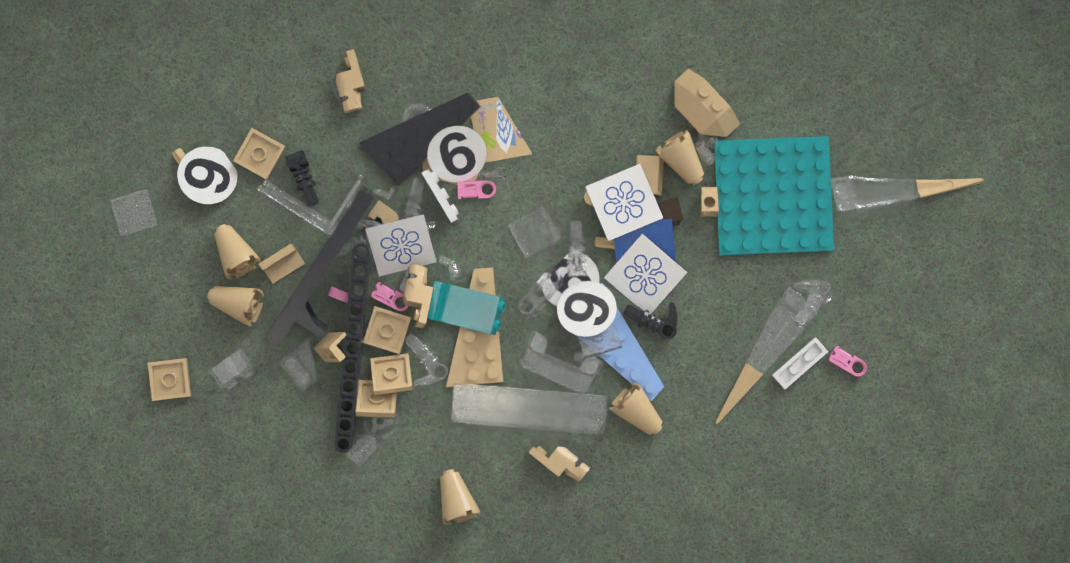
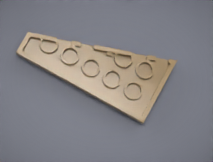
(477, 353)

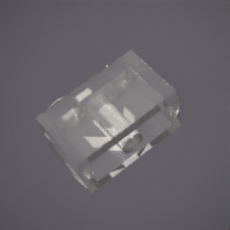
(232, 369)

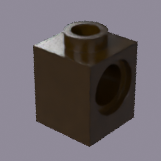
(671, 210)

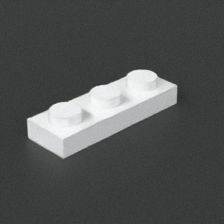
(441, 195)
(799, 363)

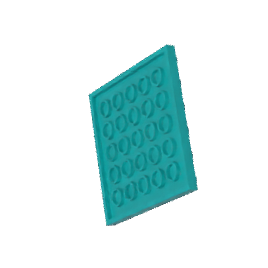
(774, 195)

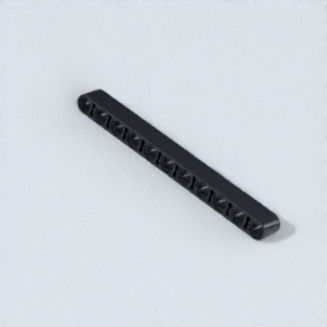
(359, 319)

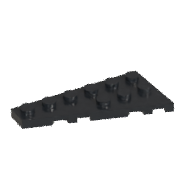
(407, 144)

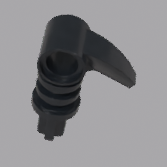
(298, 163)
(653, 323)

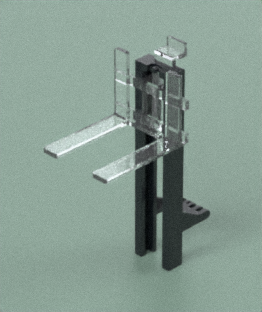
(339, 230)

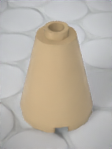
(682, 157)
(234, 252)
(237, 302)
(637, 409)
(456, 499)

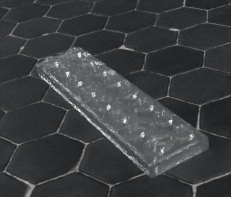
(529, 409)

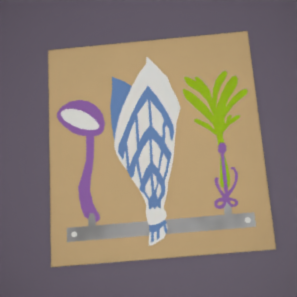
(498, 131)

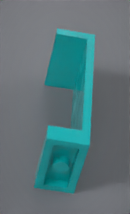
(466, 308)

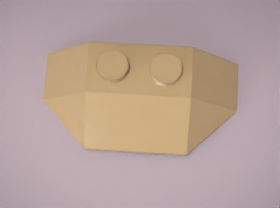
(703, 106)

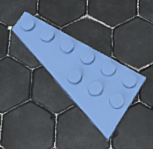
(631, 360)

